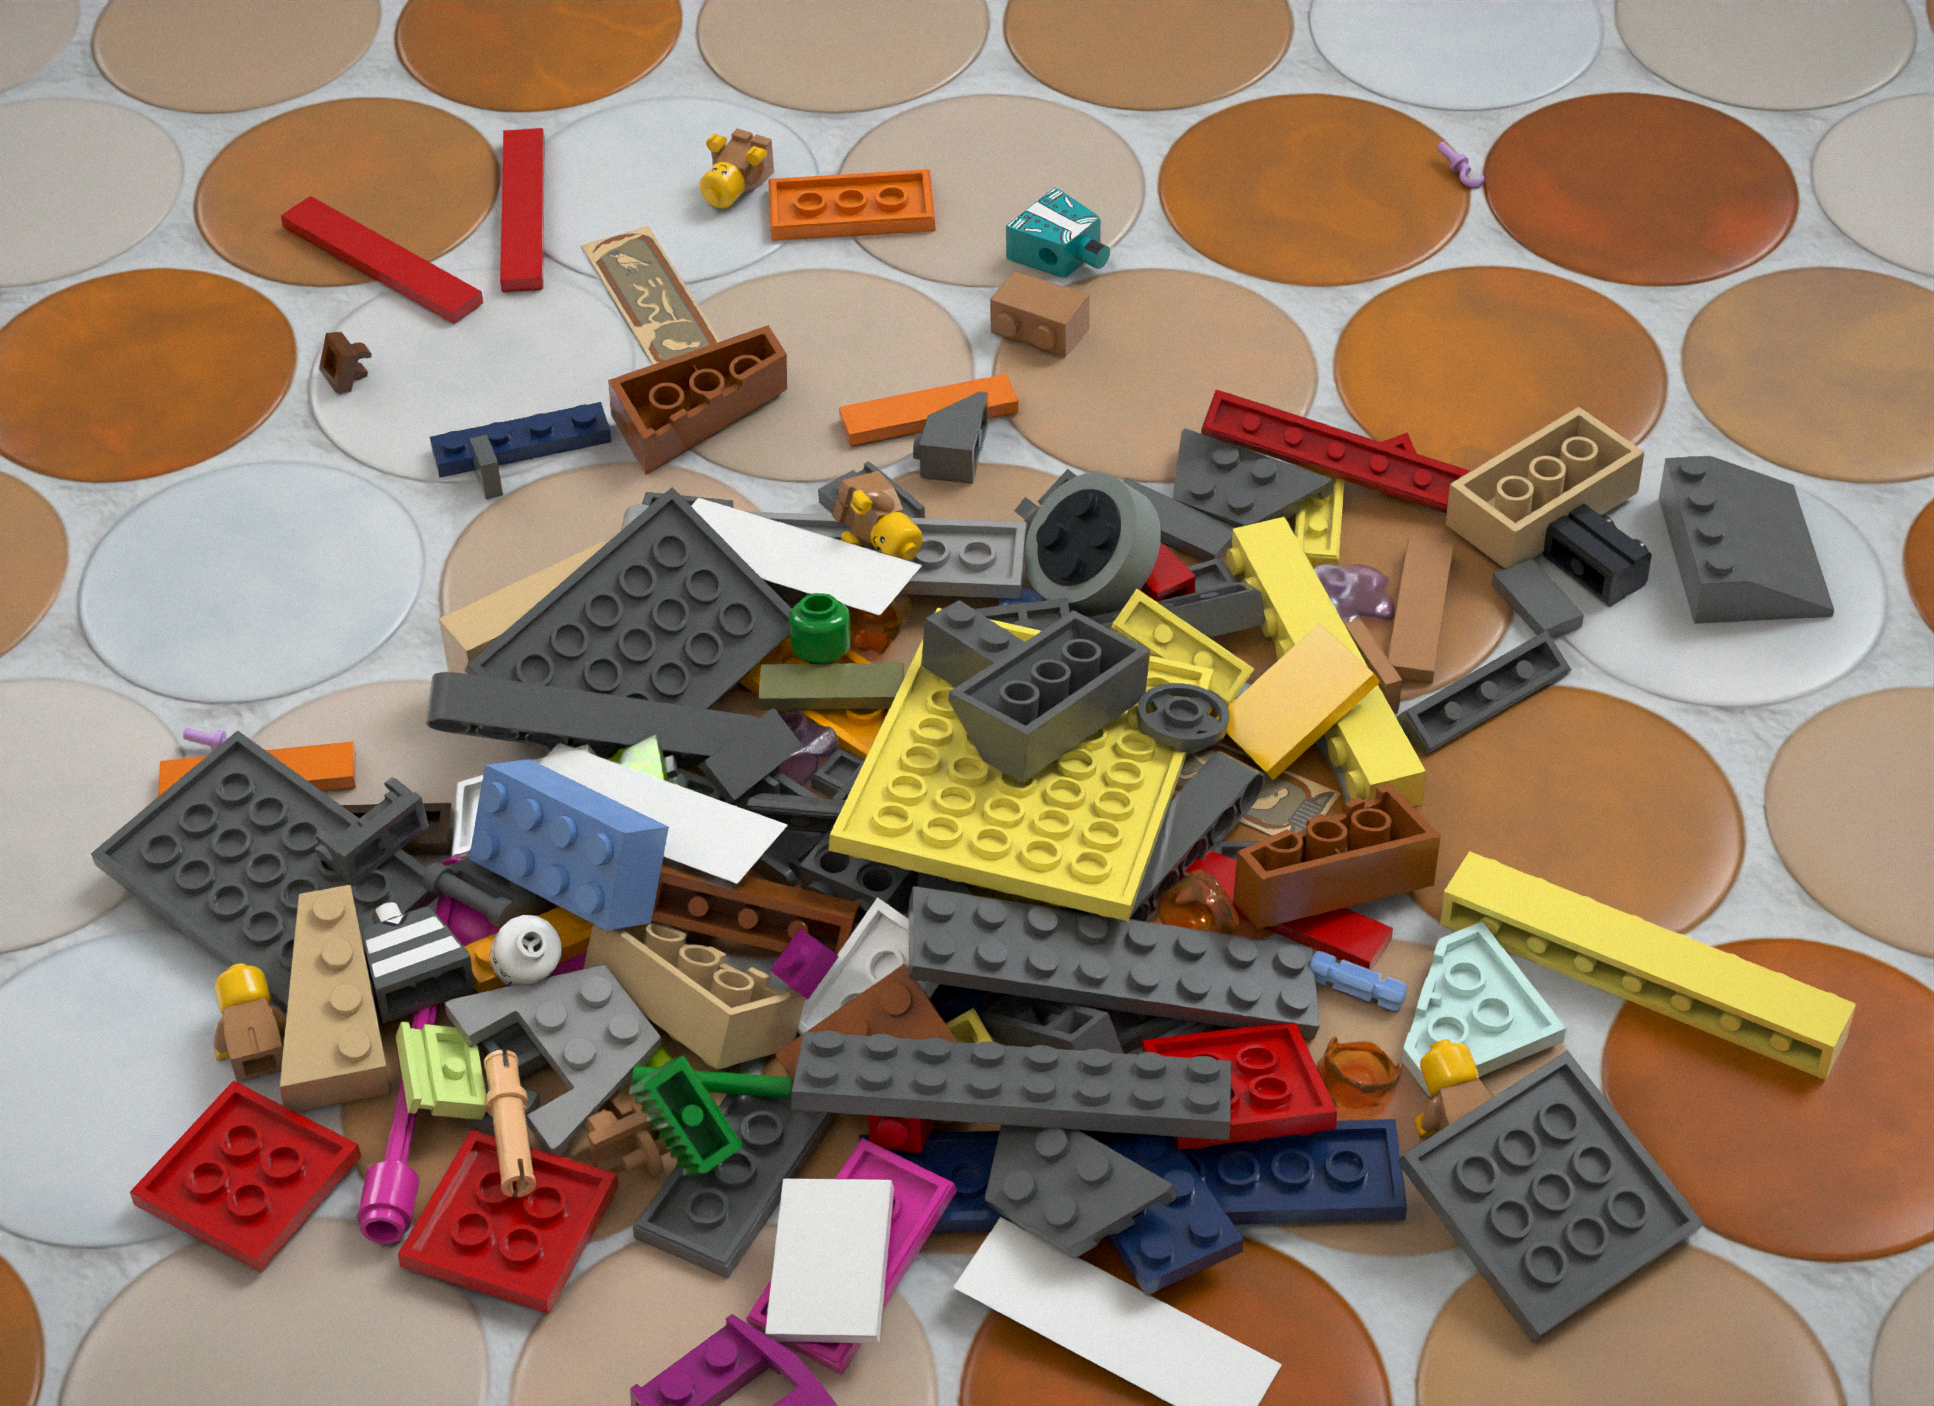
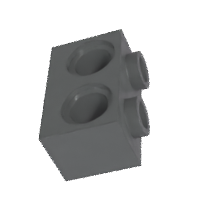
(856, 879)

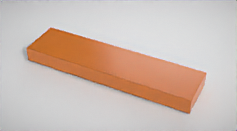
(909, 411)
(322, 765)

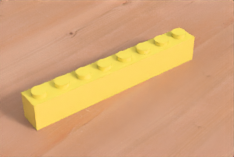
(1368, 737)
(1650, 965)

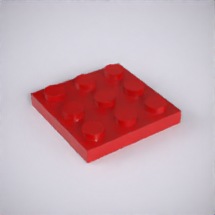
(1272, 1081)
(246, 1175)
(505, 1243)

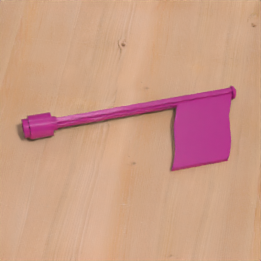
(391, 1185)

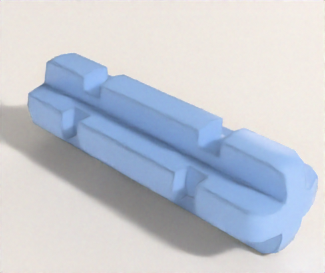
(1358, 981)

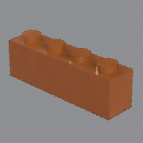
(749, 911)

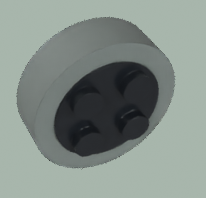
(1092, 544)

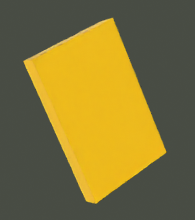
(1298, 700)

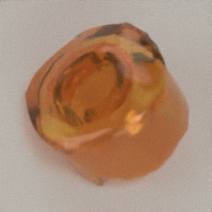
(876, 631)
(1199, 904)
(1359, 1077)

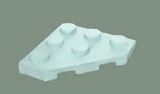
(1480, 1001)

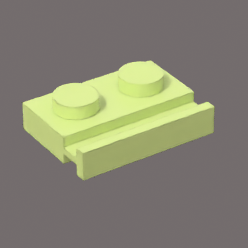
(441, 1072)

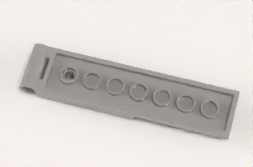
(955, 554)

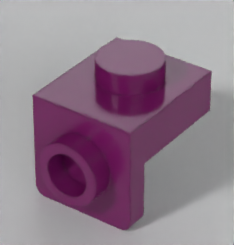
(804, 963)

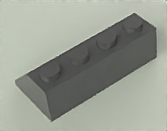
(1050, 694)

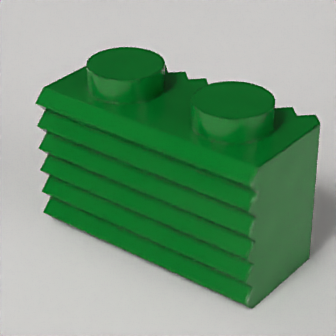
(685, 1117)

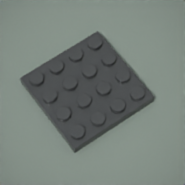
(1550, 1195)

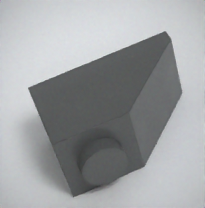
(953, 440)

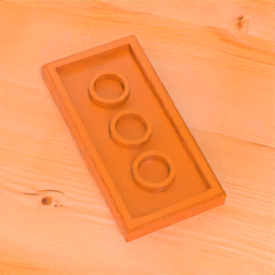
(851, 204)

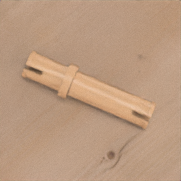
(507, 1106)

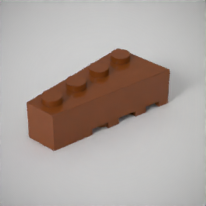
(696, 394)
(1337, 861)

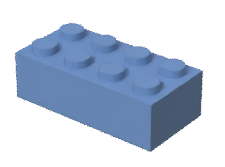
(568, 844)

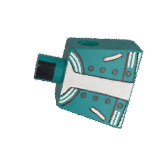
(1056, 236)

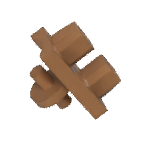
(625, 1142)

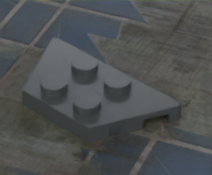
(1240, 483)
(1068, 1186)

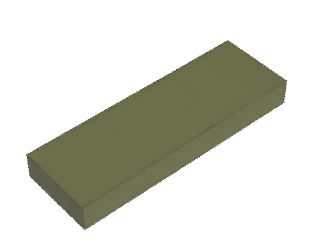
(829, 686)

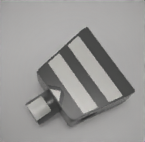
(413, 961)

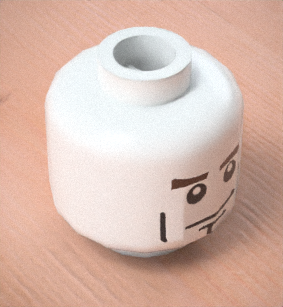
(525, 950)

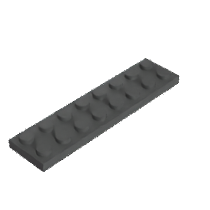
(1109, 962)
(1013, 1085)

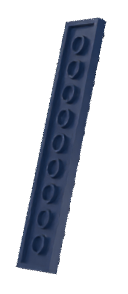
(1276, 1180)

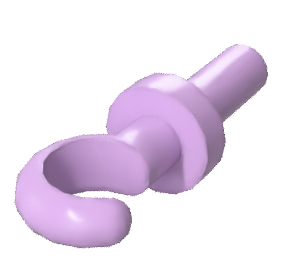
(1459, 164)
(206, 738)

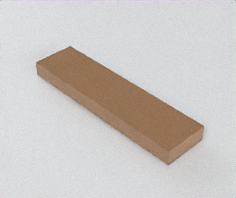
(1420, 609)

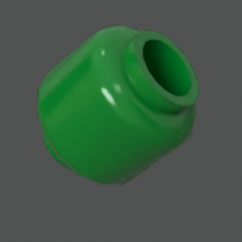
(820, 629)

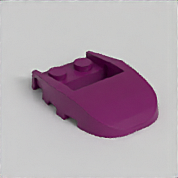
(725, 1366)

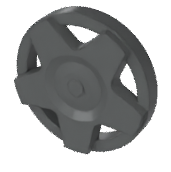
(1182, 720)

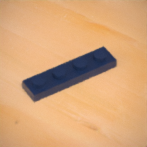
(524, 438)

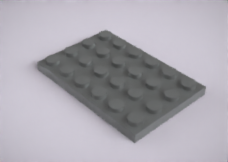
(647, 618)
(236, 850)

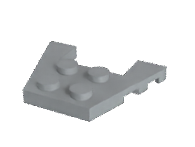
(582, 1029)

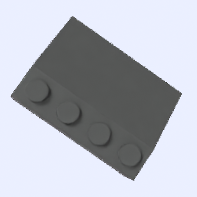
(1740, 543)

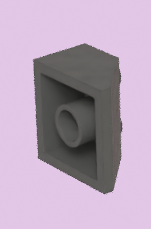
(963, 643)

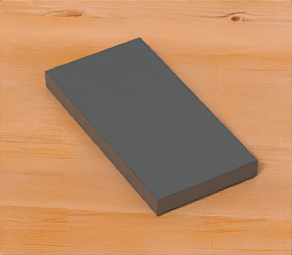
(721, 1212)

